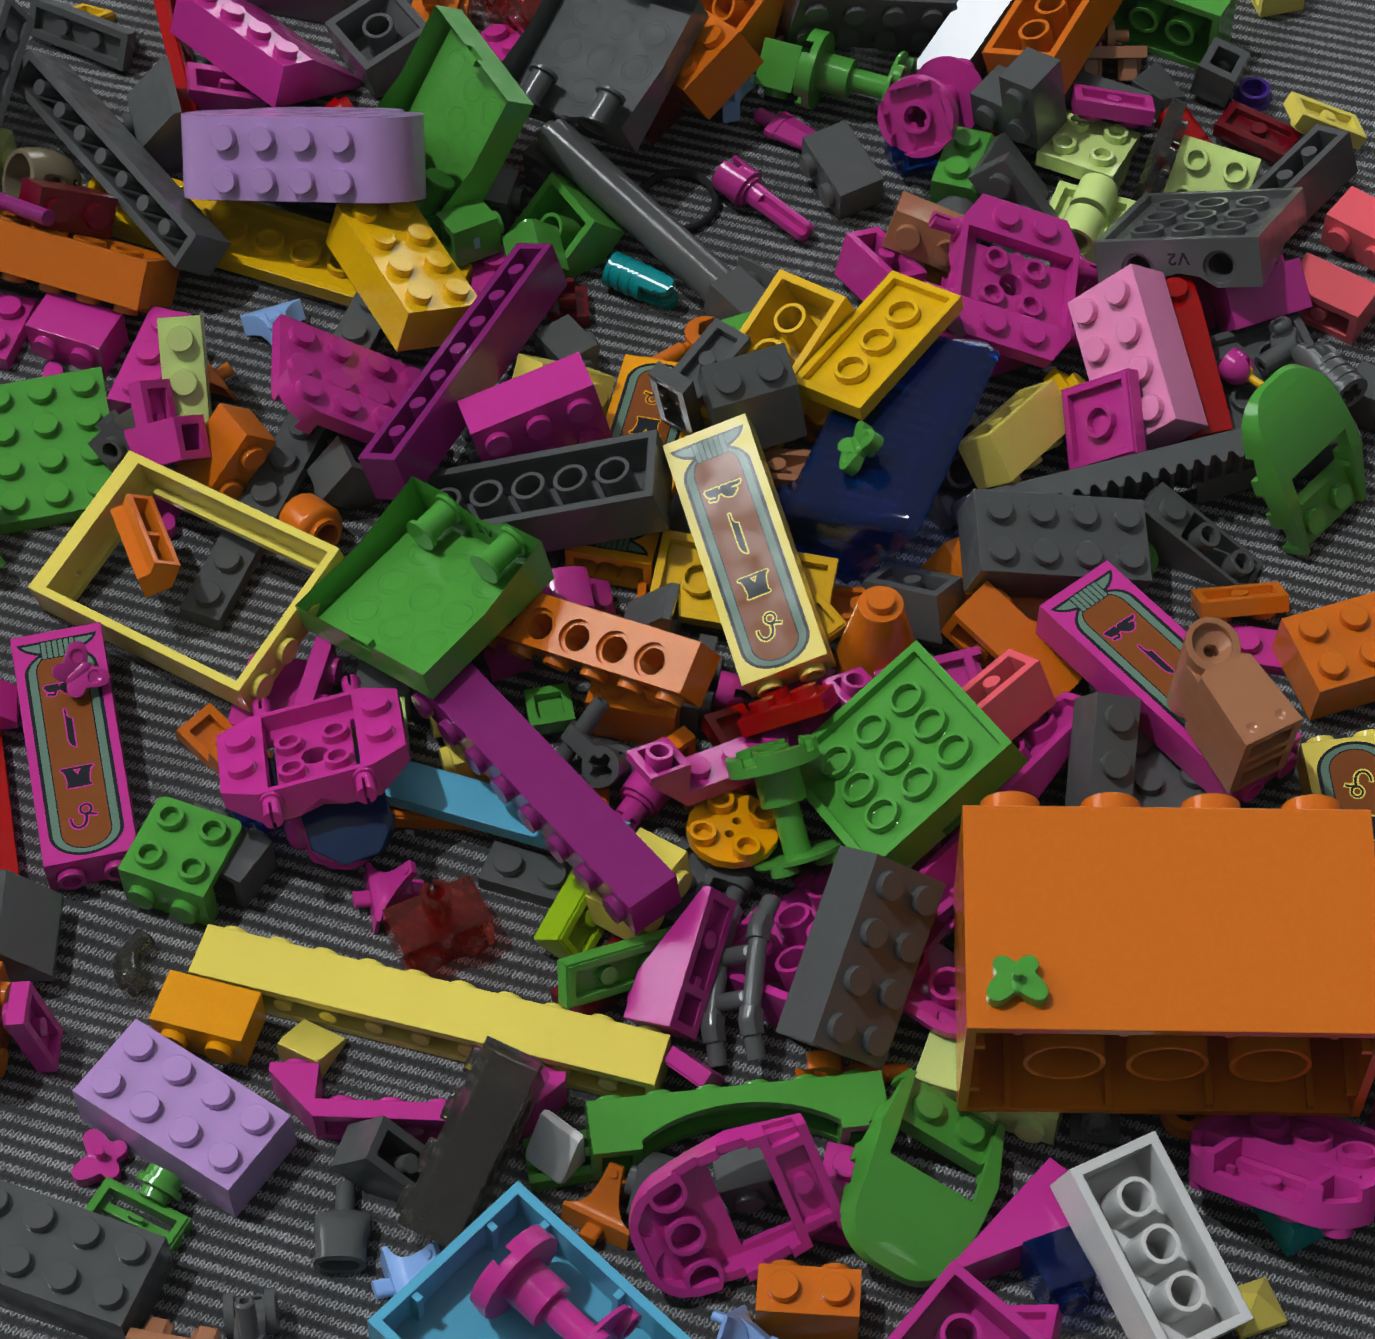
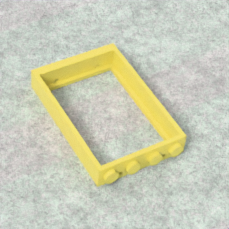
(96, 537)

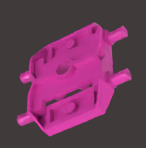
(1035, 320)
(313, 753)

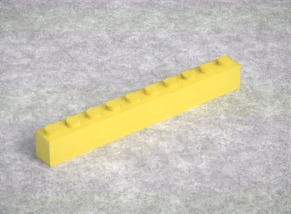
(432, 1013)

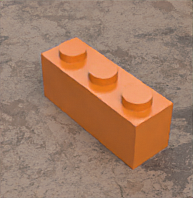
(996, 625)

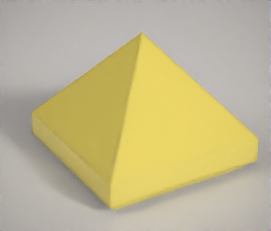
(1263, 1306)

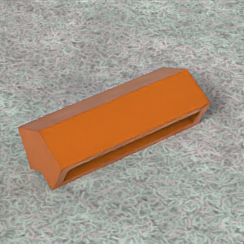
(146, 543)

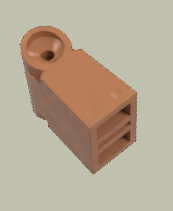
(1231, 706)

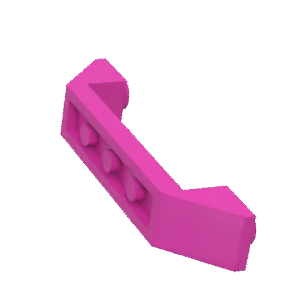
(705, 773)
(302, 1088)

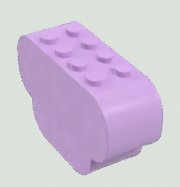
(304, 155)

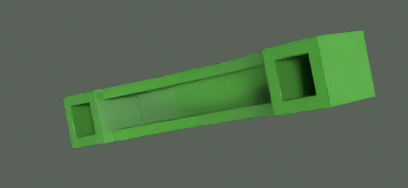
(634, 1126)

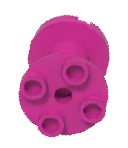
(927, 107)
(540, 1294)

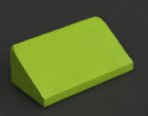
(568, 923)

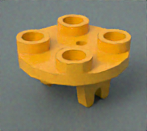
(732, 831)

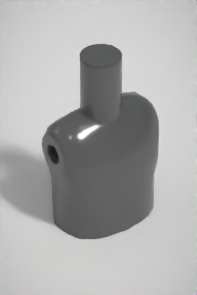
(342, 1234)

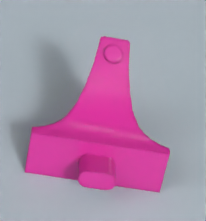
(386, 890)

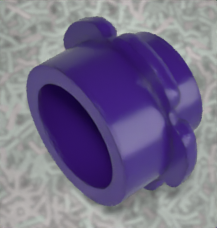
(1253, 93)

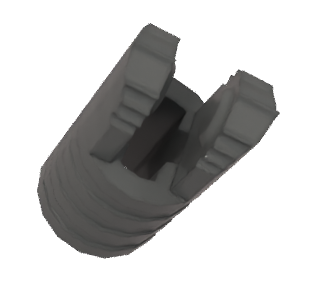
(1333, 365)

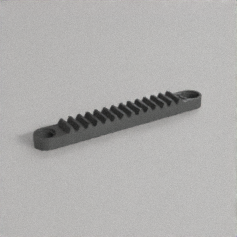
(1142, 470)

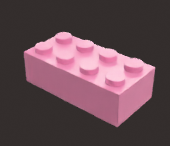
(1134, 326)

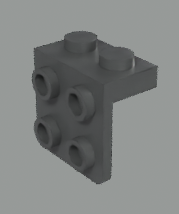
(1009, 176)

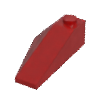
(1200, 354)

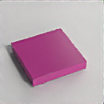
(1103, 419)

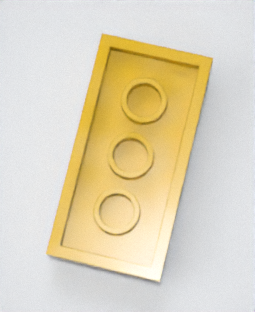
(878, 344)
(681, 564)

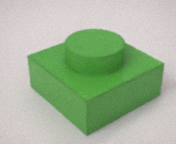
(549, 708)

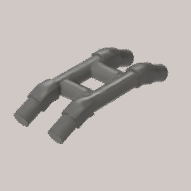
(746, 1000)

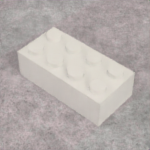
(1149, 1245)

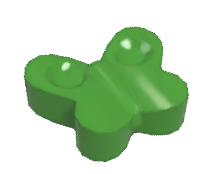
(856, 448)
(1016, 980)

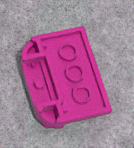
(334, 380)
(1291, 1166)

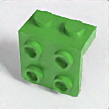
(179, 860)

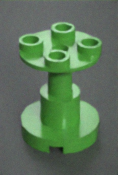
(839, 75)
(781, 788)

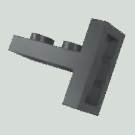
(678, 390)

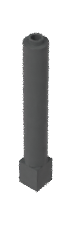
(722, 289)

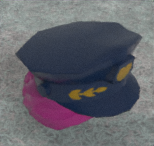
(343, 833)

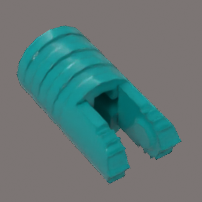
(640, 281)

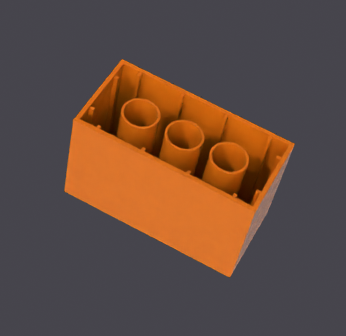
(1182, 954)

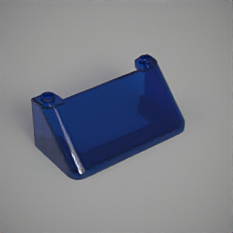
(890, 496)

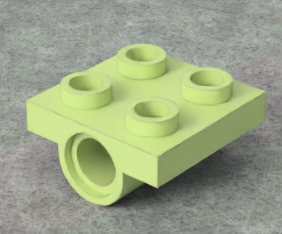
(1089, 148)
(1211, 168)
(1089, 208)

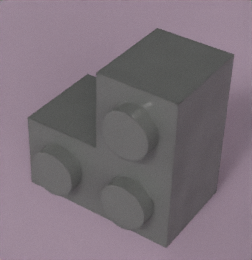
(1022, 99)

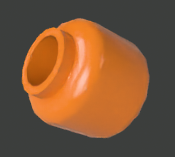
(314, 517)

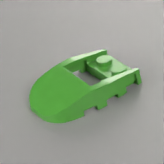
(1282, 432)
(900, 1214)

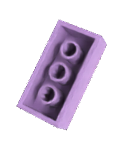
(185, 1117)

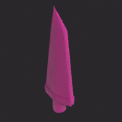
(782, 127)

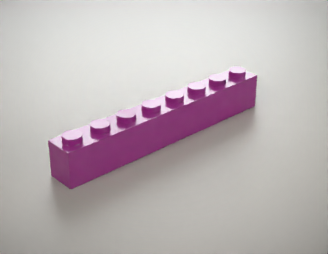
(466, 363)
(553, 799)

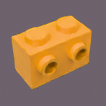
(209, 1017)

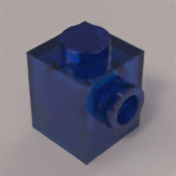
(1058, 1271)

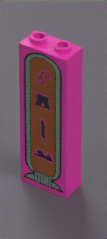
(1131, 650)
(74, 761)

